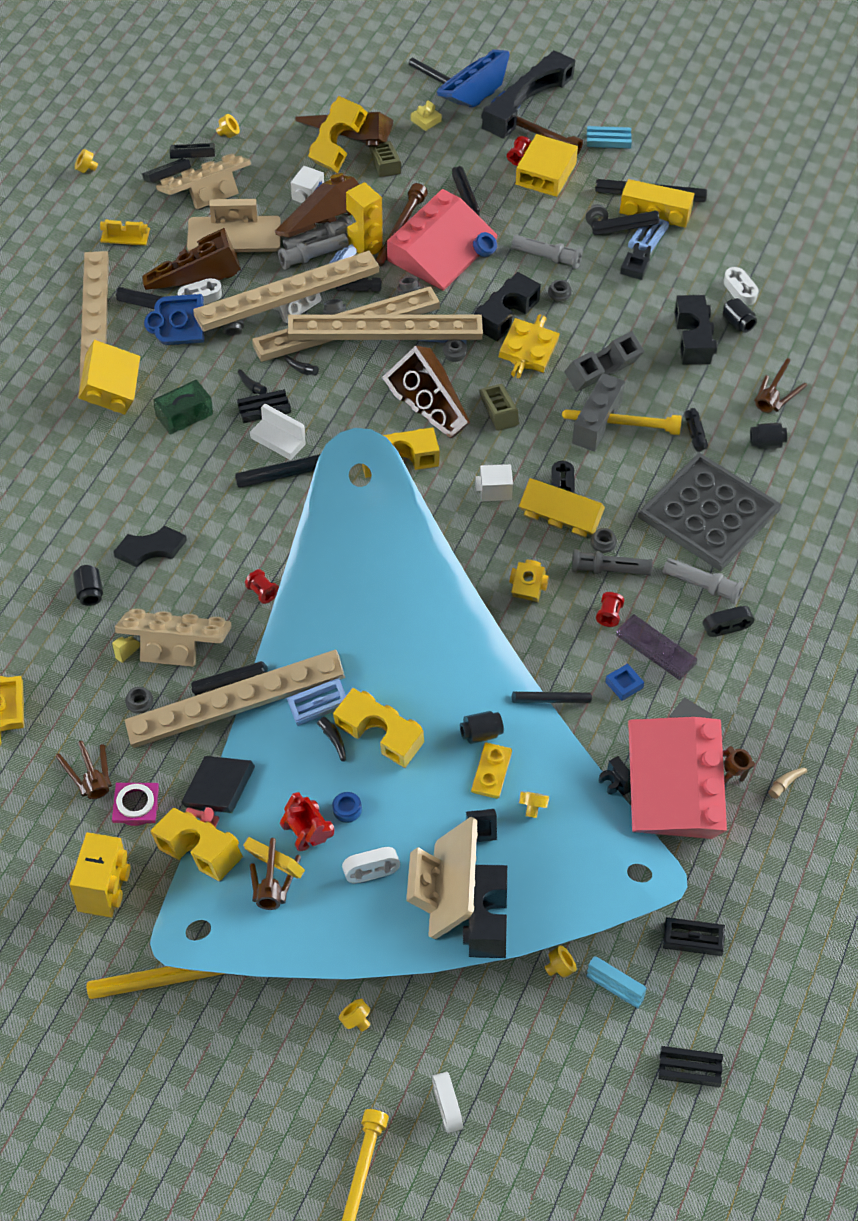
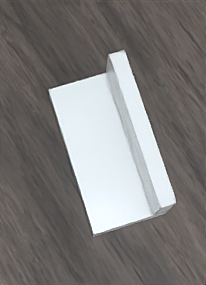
(279, 432)

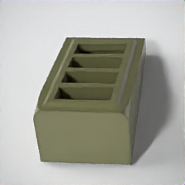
(386, 159)
(501, 408)

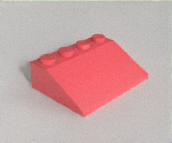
(438, 240)
(677, 777)

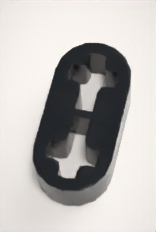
(569, 480)
(728, 621)

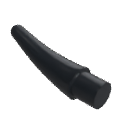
(304, 368)
(253, 386)
(333, 734)

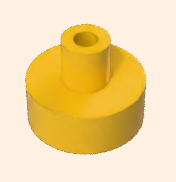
(228, 126)
(85, 161)
(533, 802)
(560, 962)
(355, 1015)

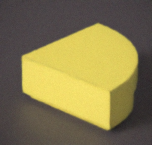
(125, 647)

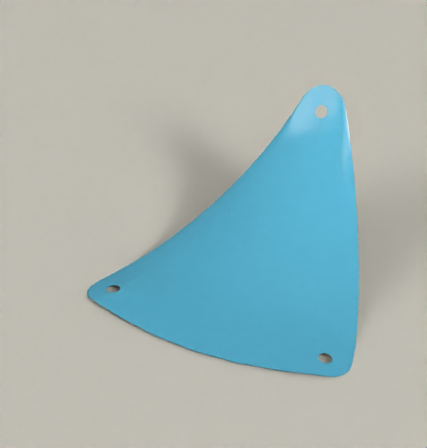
(416, 636)

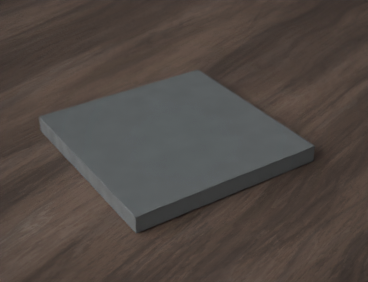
(709, 511)

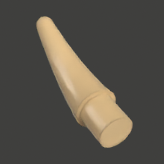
(784, 781)

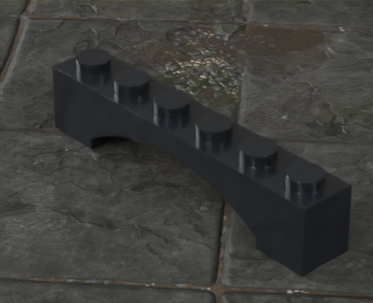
(551, 72)

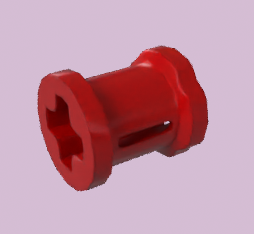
(517, 152)
(261, 586)
(609, 612)

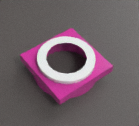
(140, 817)

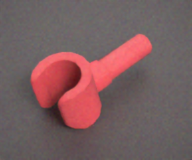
(205, 816)

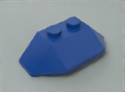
(476, 80)

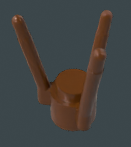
(768, 398)
(737, 763)
(94, 783)
(269, 893)

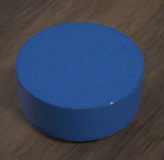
(485, 244)
(347, 807)

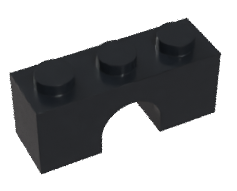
(517, 294)
(696, 341)
(487, 930)

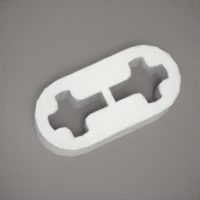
(744, 285)
(203, 287)
(371, 865)
(447, 1102)

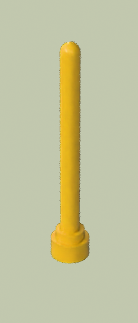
(670, 424)
(374, 1123)

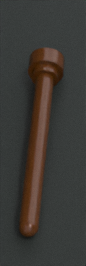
(534, 128)
(416, 195)

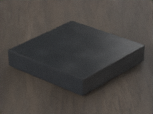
(218, 784)

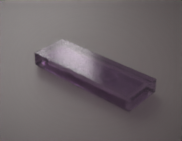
(656, 647)

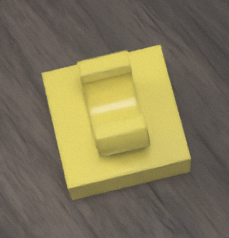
(426, 116)

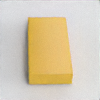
(281, 861)

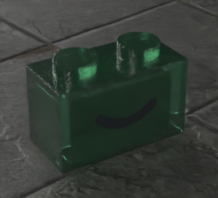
(183, 406)

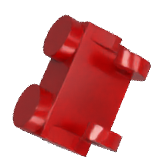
(306, 822)

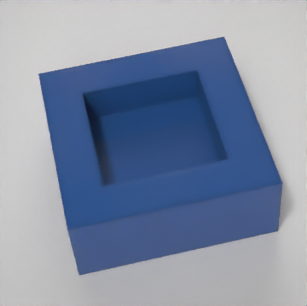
(624, 682)

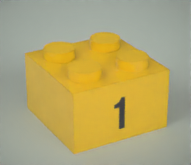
(99, 875)

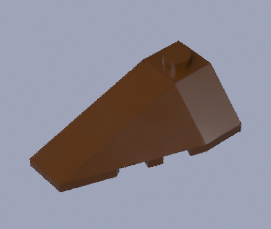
(372, 132)
(320, 206)
(210, 259)
(427, 389)

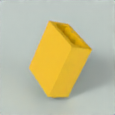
(546, 165)
(109, 377)

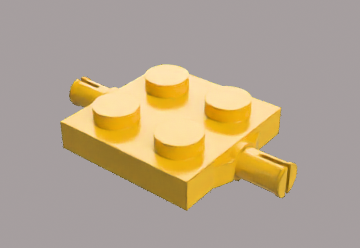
(529, 345)
(11, 703)

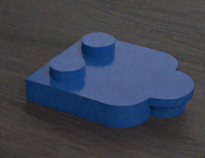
(175, 321)

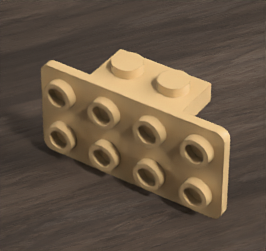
(208, 182)
(243, 225)
(169, 637)
(445, 881)

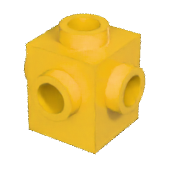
(528, 589)

